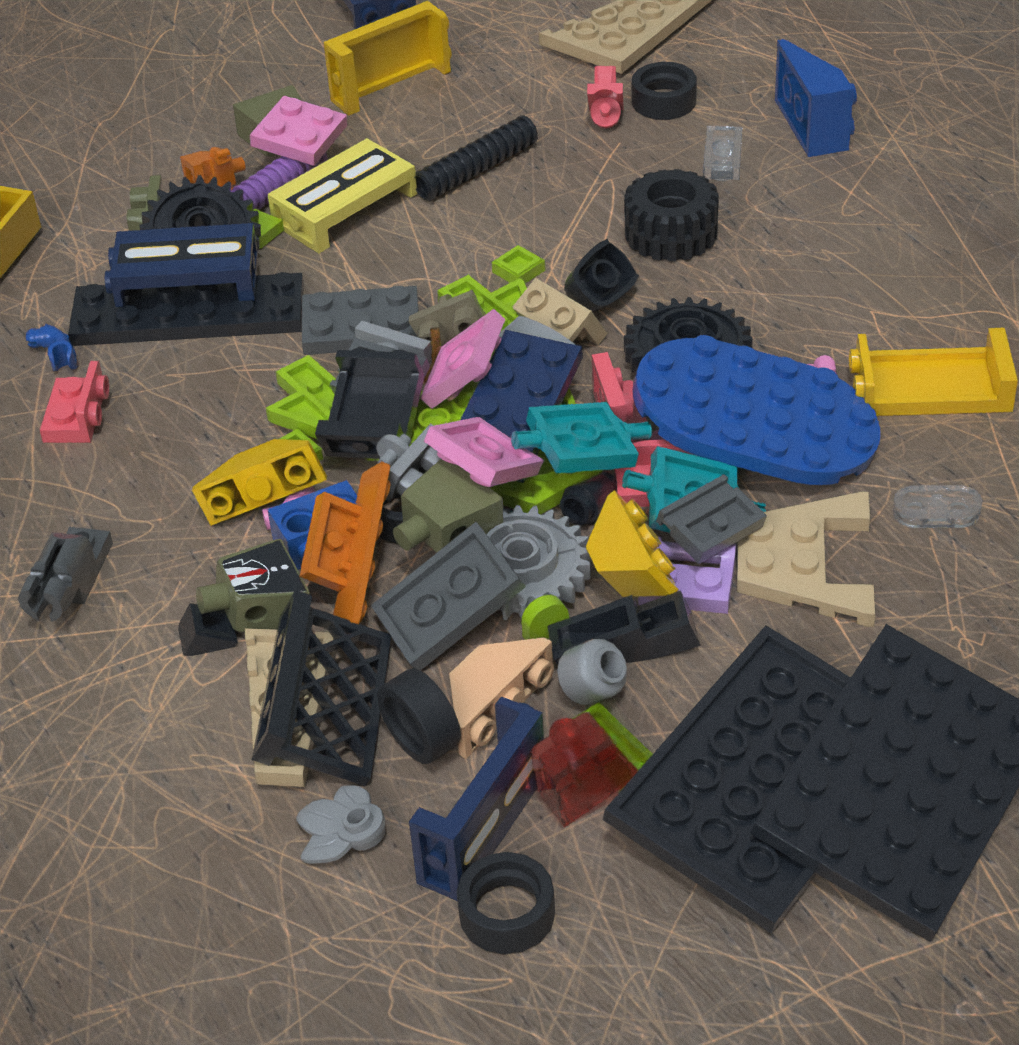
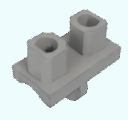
(405, 460)

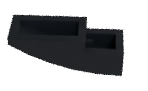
(637, 631)

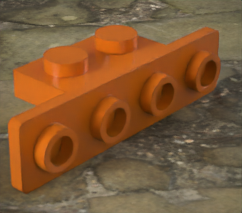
(344, 541)

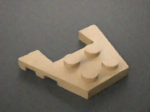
(788, 557)

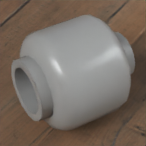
(592, 671)

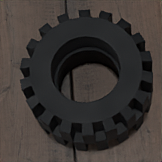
(671, 214)

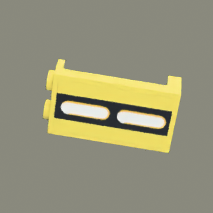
(339, 190)

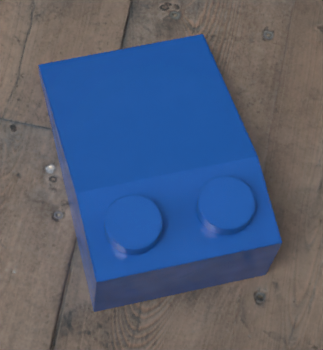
(814, 100)

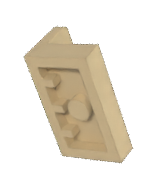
(559, 313)

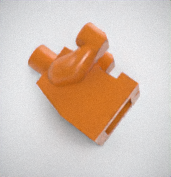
(212, 164)

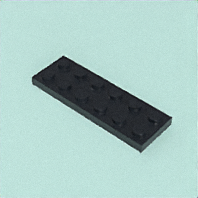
(187, 312)

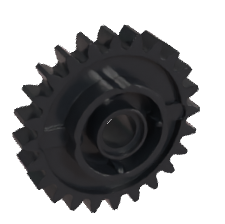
(199, 206)
(682, 322)

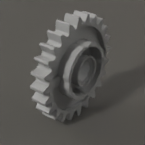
(544, 556)

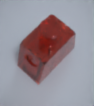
(579, 767)

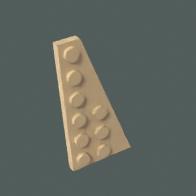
(621, 31)

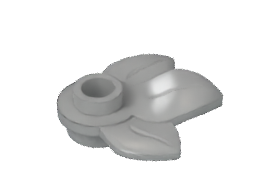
(341, 825)

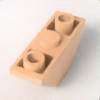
(494, 672)

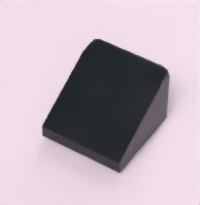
(205, 632)

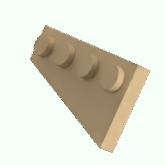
(259, 654)

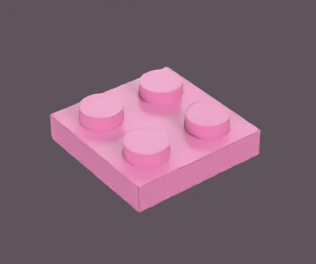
(298, 130)
(463, 359)
(482, 451)

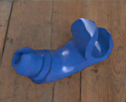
(58, 344)

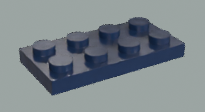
(523, 375)

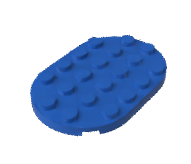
(756, 410)

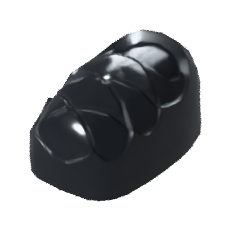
(600, 277)

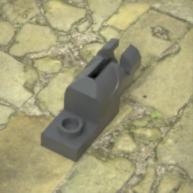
(65, 571)

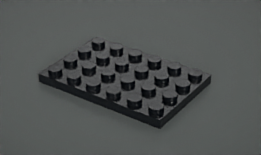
(720, 771)
(900, 782)

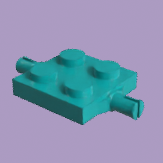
(582, 437)
(675, 476)

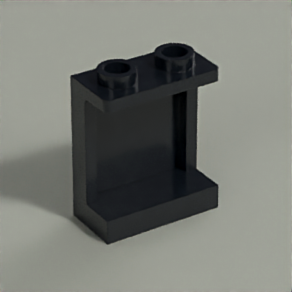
(372, 399)

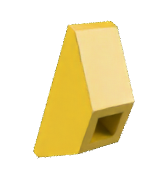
(258, 478)
(627, 551)

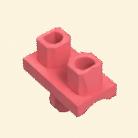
(605, 97)

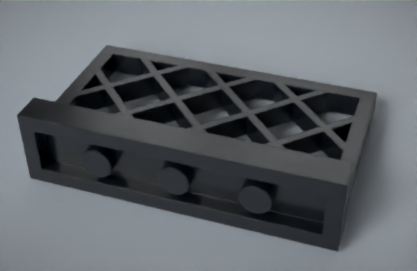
(284, 689)

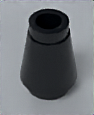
(585, 499)

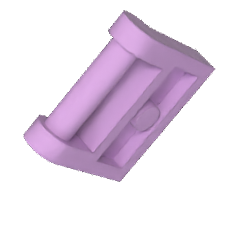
(702, 587)

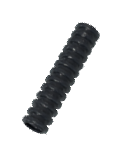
(475, 157)

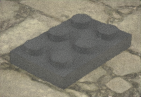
(332, 316)
(447, 596)

